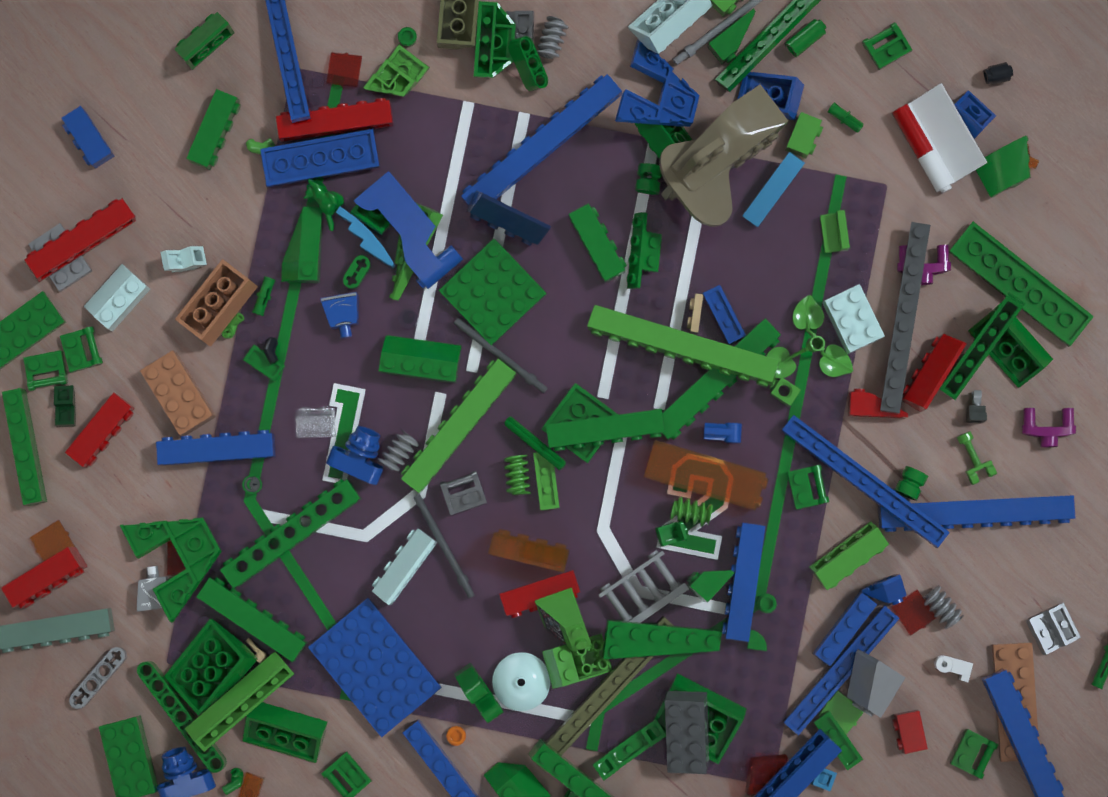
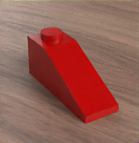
(868, 405)

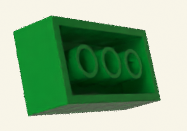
(129, 758)

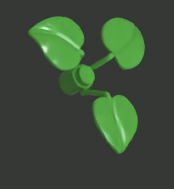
(834, 360)

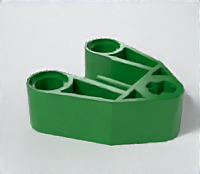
(478, 692)

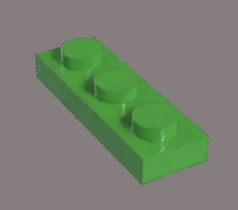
(546, 483)

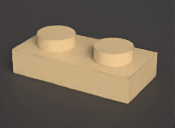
(695, 305)

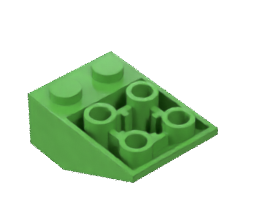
(571, 667)

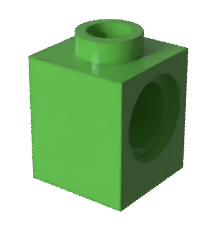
(793, 391)

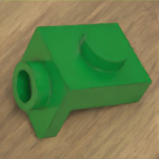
(672, 533)

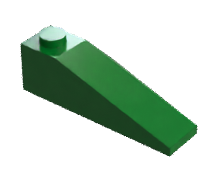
(303, 254)

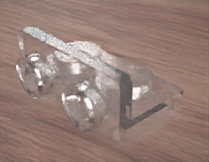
(315, 422)

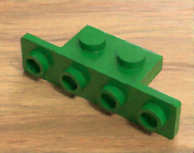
(644, 251)

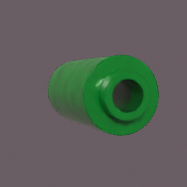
(806, 37)

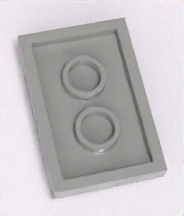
(68, 274)

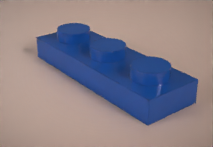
(724, 314)

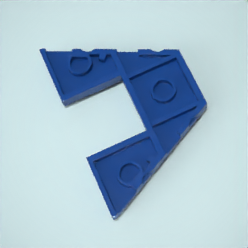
(676, 101)

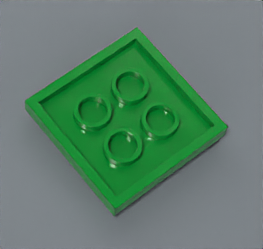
(576, 406)

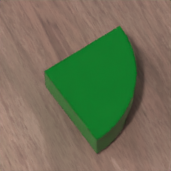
(756, 641)

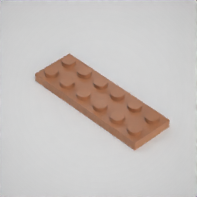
(1019, 661)

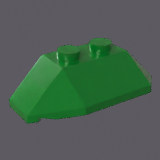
(493, 36)
(514, 781)

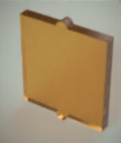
(51, 540)

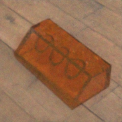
(529, 551)

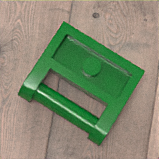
(890, 51)
(75, 351)
(45, 364)
(801, 487)
(968, 750)
(351, 772)

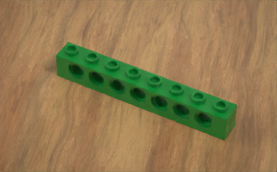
(237, 578)

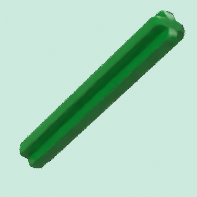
(535, 443)

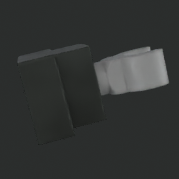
(975, 412)

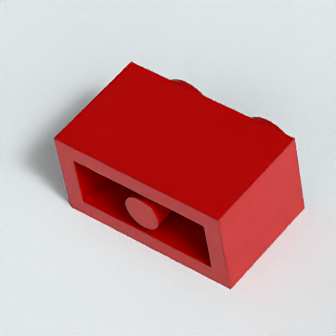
(909, 731)

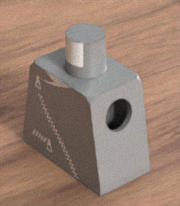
(146, 597)

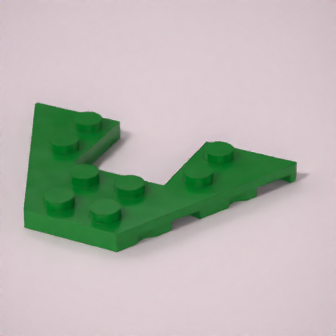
(193, 544)

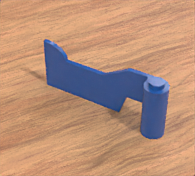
(413, 228)

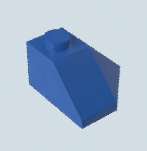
(887, 590)

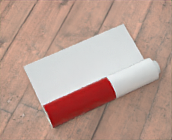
(939, 138)

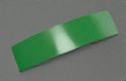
(629, 749)

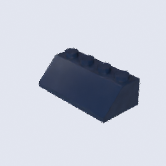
(508, 218)

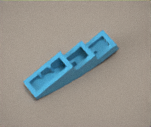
(773, 189)
(370, 243)

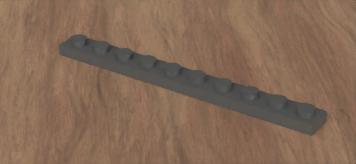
(905, 317)

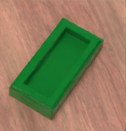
(259, 361)

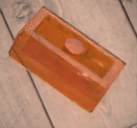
(251, 785)

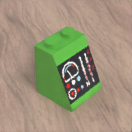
(563, 619)

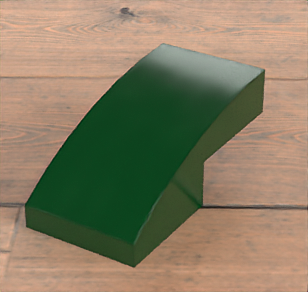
(64, 406)

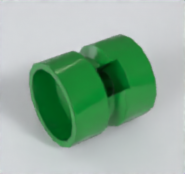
(646, 185)
(911, 482)

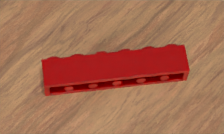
(336, 120)
(80, 239)

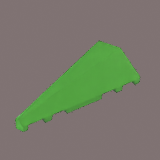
(403, 271)

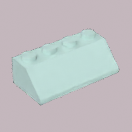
(666, 21)
(404, 566)

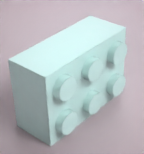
(853, 319)

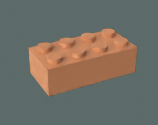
(216, 302)
(178, 393)

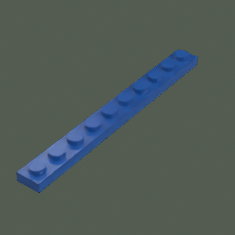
(865, 481)

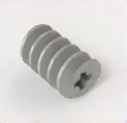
(551, 38)
(398, 451)
(942, 607)

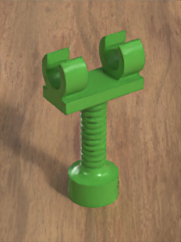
(966, 439)

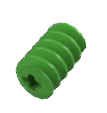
(517, 475)
(691, 511)

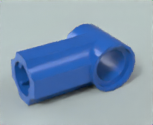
(723, 432)

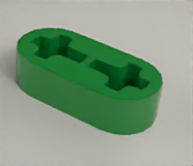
(353, 269)

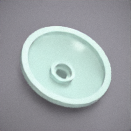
(517, 667)

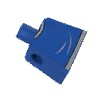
(342, 312)

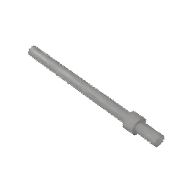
(690, 50)

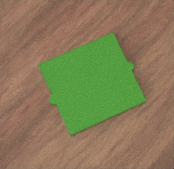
(842, 711)

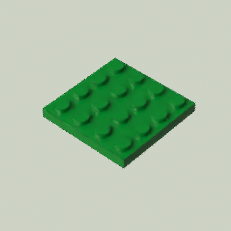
(492, 292)

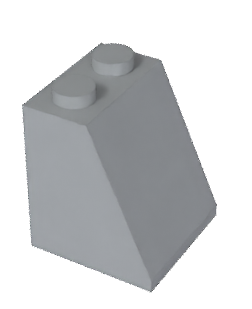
(872, 684)

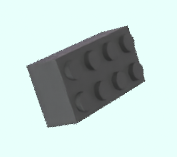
(687, 732)

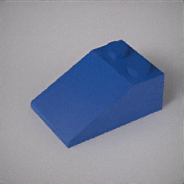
(782, 89)

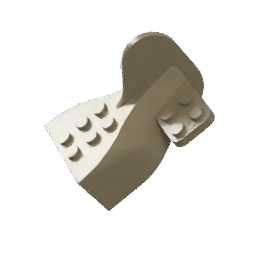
(700, 167)

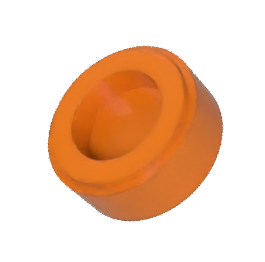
(456, 735)

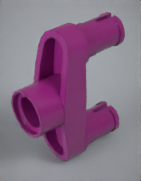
(930, 269)
(1049, 435)

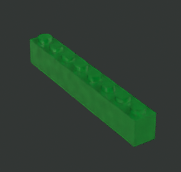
(713, 382)

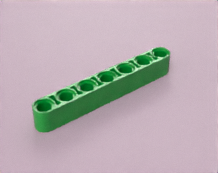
(172, 712)

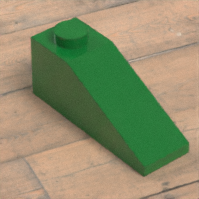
(728, 42)

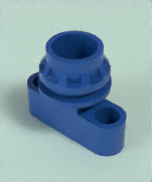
(363, 445)
(182, 782)

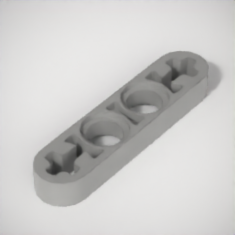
(97, 677)

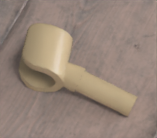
(261, 655)

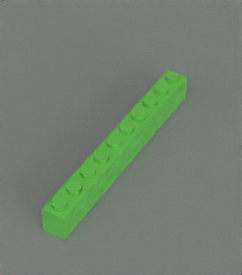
(683, 345)

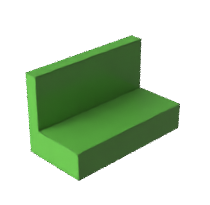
(835, 232)

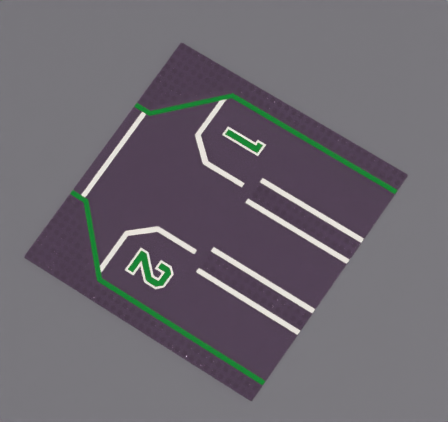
(605, 505)

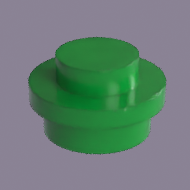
(766, 603)

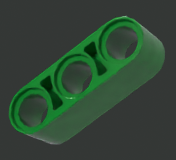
(528, 63)

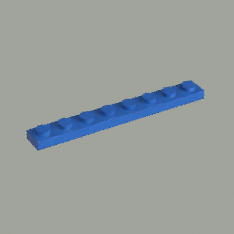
(288, 60)
(840, 671)

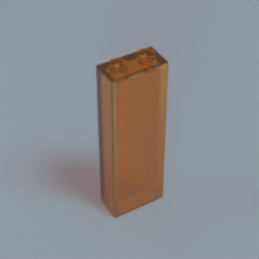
(706, 475)

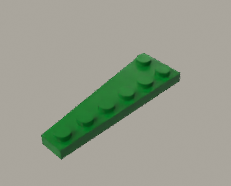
(637, 639)

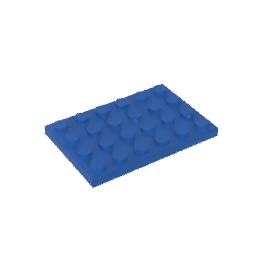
(374, 667)

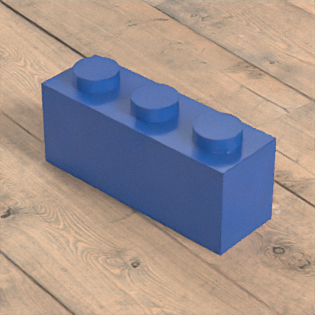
(87, 137)

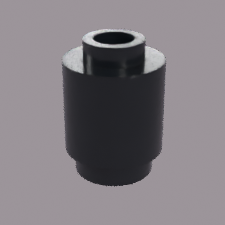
(998, 73)

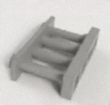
(660, 599)

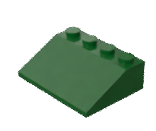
(210, 667)
(723, 716)

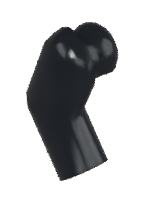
(269, 350)

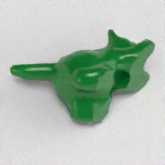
(327, 200)

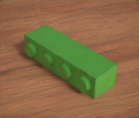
(849, 556)

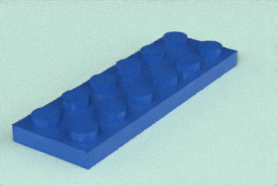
(320, 158)

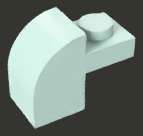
(183, 259)

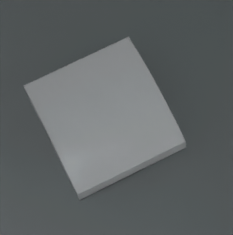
(1053, 629)

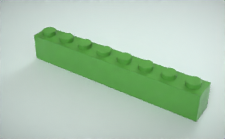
(459, 425)

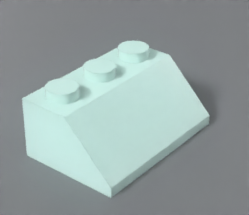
(117, 297)

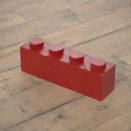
(100, 430)
(524, 597)

